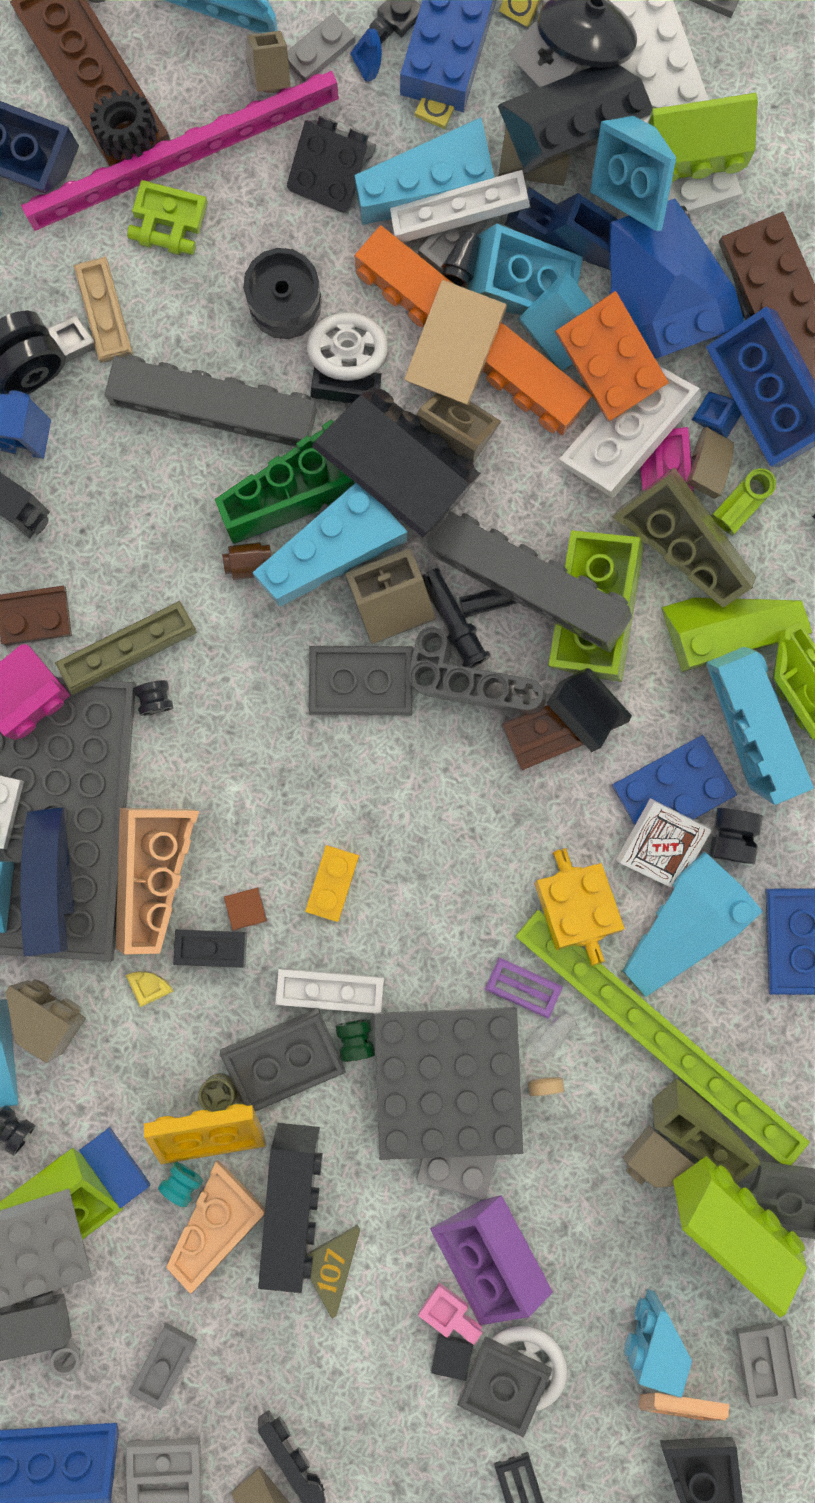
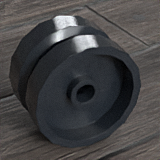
(283, 293)
(27, 353)

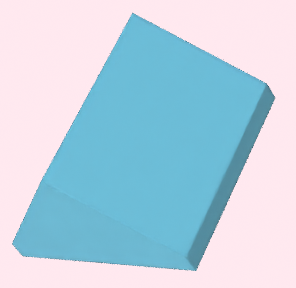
(551, 311)

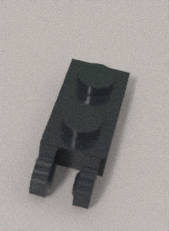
(291, 1462)

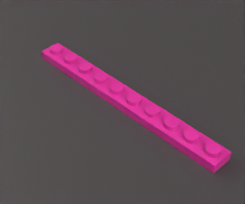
(181, 151)

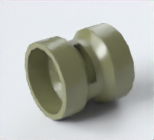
(215, 1098)

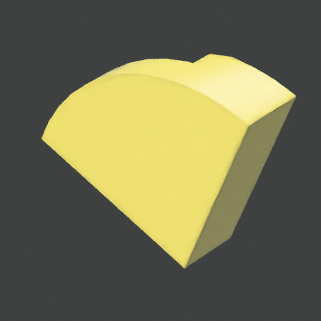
(148, 986)

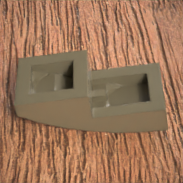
(712, 463)

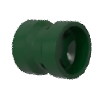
(355, 1036)

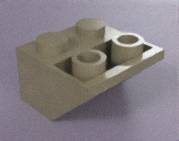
(390, 596)
(42, 1021)

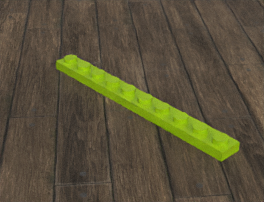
(666, 1043)

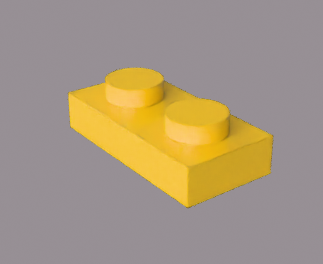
(332, 883)

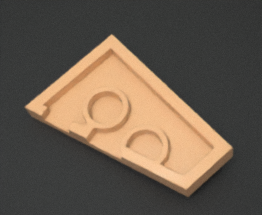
(218, 1224)

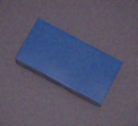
(115, 1167)

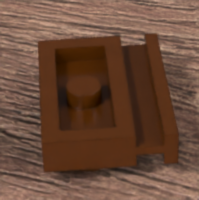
(34, 615)
(539, 737)

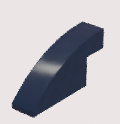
(569, 225)
(45, 882)

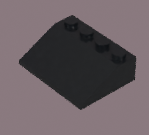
(397, 460)

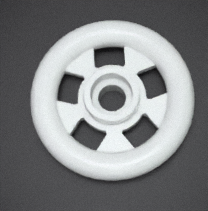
(347, 346)
(534, 1341)

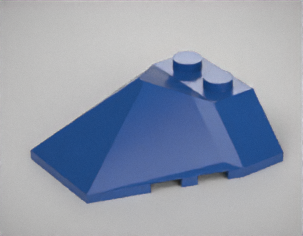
(670, 282)

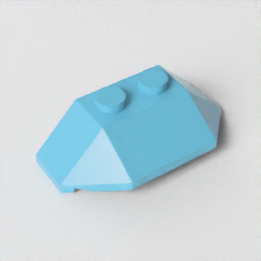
(248, 14)

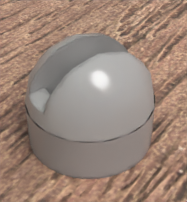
(70, 1363)

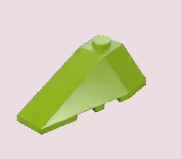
(706, 630)

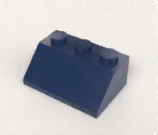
(34, 149)

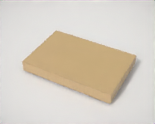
(455, 342)

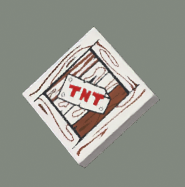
(663, 843)

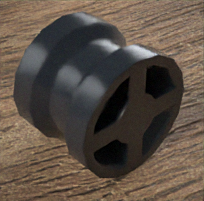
(153, 697)

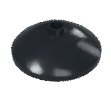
(588, 32)

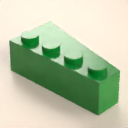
(282, 491)

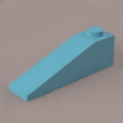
(694, 922)

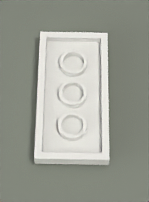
(615, 449)

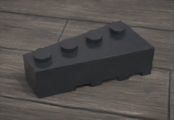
(289, 1207)
(704, 1469)

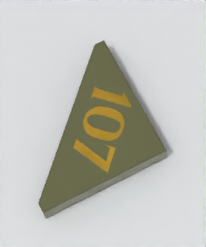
(332, 1267)

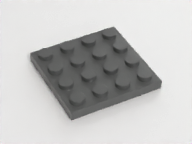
(448, 1083)

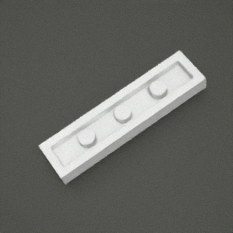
(460, 207)

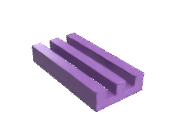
(496, 975)

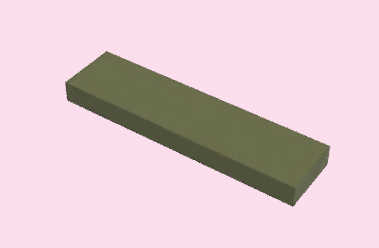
(125, 647)

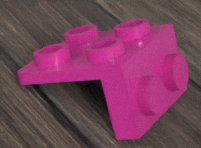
(27, 692)

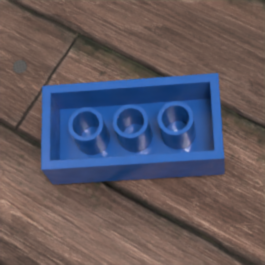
(445, 50)
(769, 385)

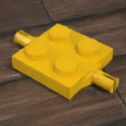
(579, 906)

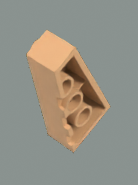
(149, 873)

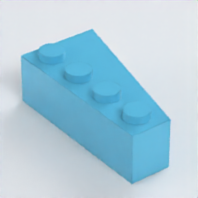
(333, 543)
(758, 726)

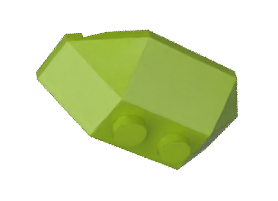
(796, 675)

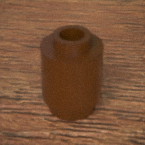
(245, 559)

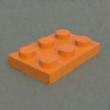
(611, 356)

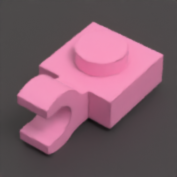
(446, 1312)

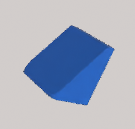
(718, 413)

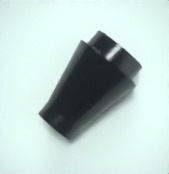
(461, 261)

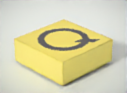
(520, 10)
(434, 112)

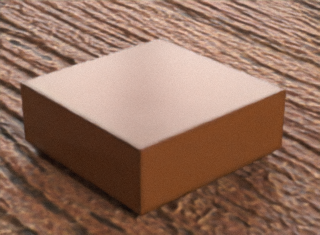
(245, 908)

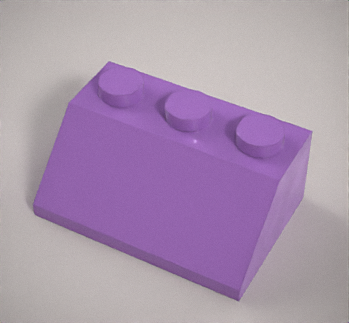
(492, 1262)

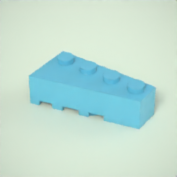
(424, 171)

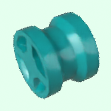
(180, 1184)

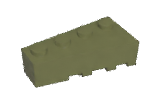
(687, 536)

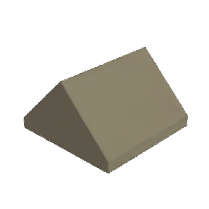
(462, 426)

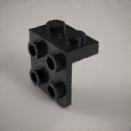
(328, 163)

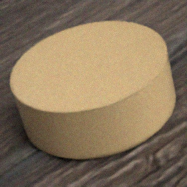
(546, 1086)

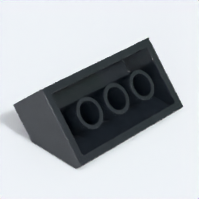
(569, 113)

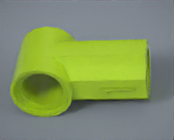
(743, 501)

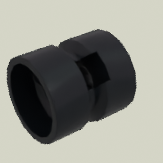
(736, 835)

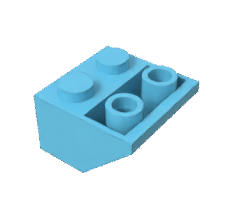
(656, 1349)

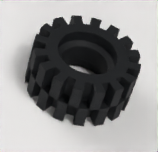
(119, 110)

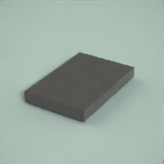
(360, 680)
(283, 1060)

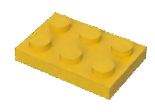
(204, 1134)

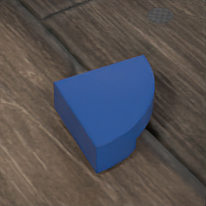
(368, 54)

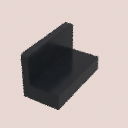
(588, 708)

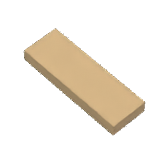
(103, 309)

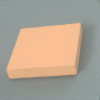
(684, 1407)

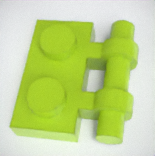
(171, 208)

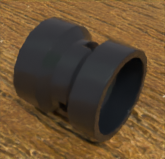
(12, 1131)

